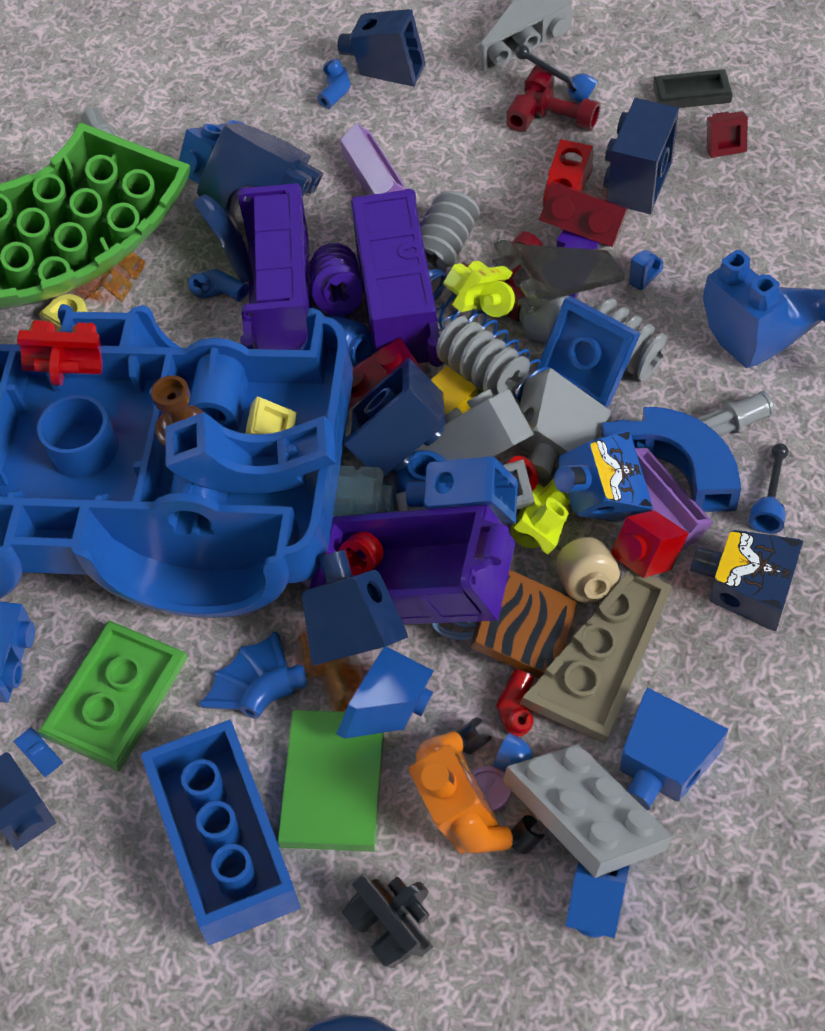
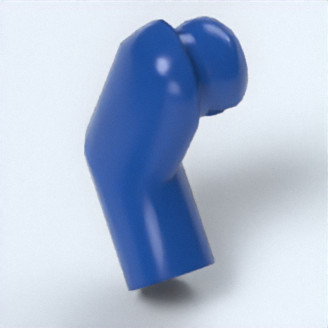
(337, 82)
(215, 283)

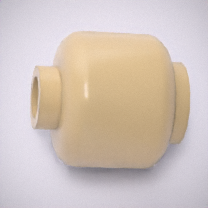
(587, 569)

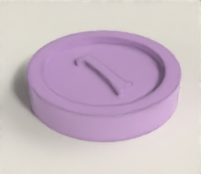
(493, 787)

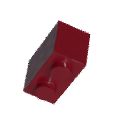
(583, 214)

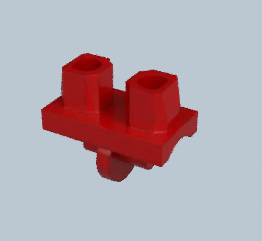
(60, 351)

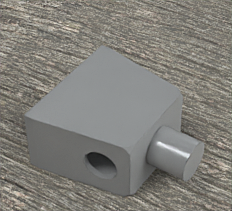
(559, 418)

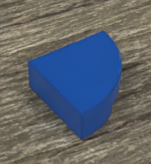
(644, 269)

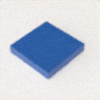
(589, 349)

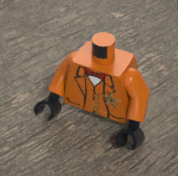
(458, 800)

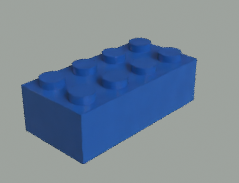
(219, 832)

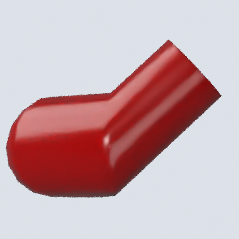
(514, 716)

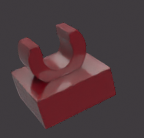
(727, 133)

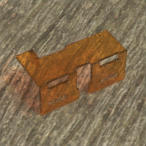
(117, 280)

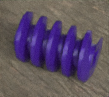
(335, 279)

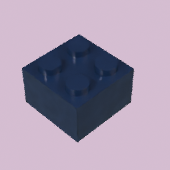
(641, 155)
(395, 419)

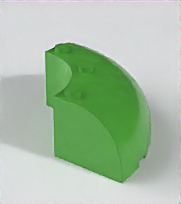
(81, 214)

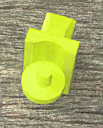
(481, 288)
(542, 522)

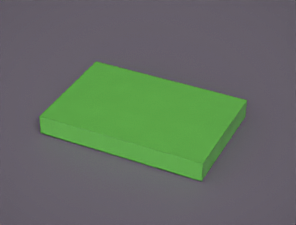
(113, 695)
(330, 785)

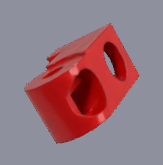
(569, 171)

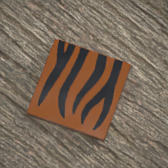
(529, 627)

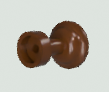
(171, 397)

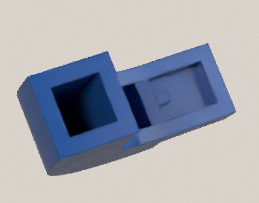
(690, 448)
(247, 463)

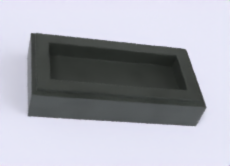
(693, 89)

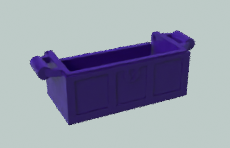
(280, 267)
(395, 273)
(436, 561)

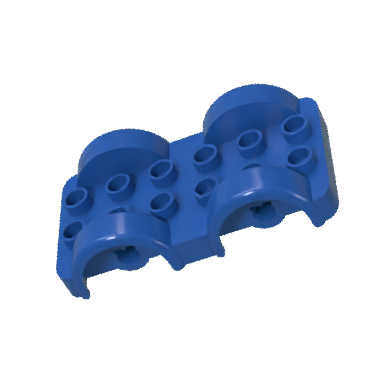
(92, 482)

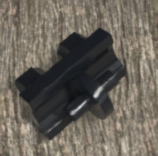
(376, 903)

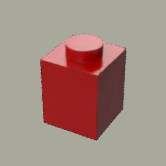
(649, 543)

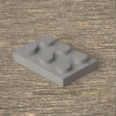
(587, 810)

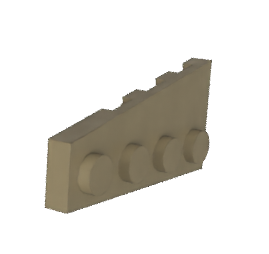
(598, 666)

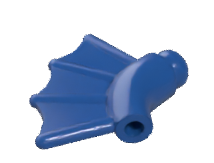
(255, 679)

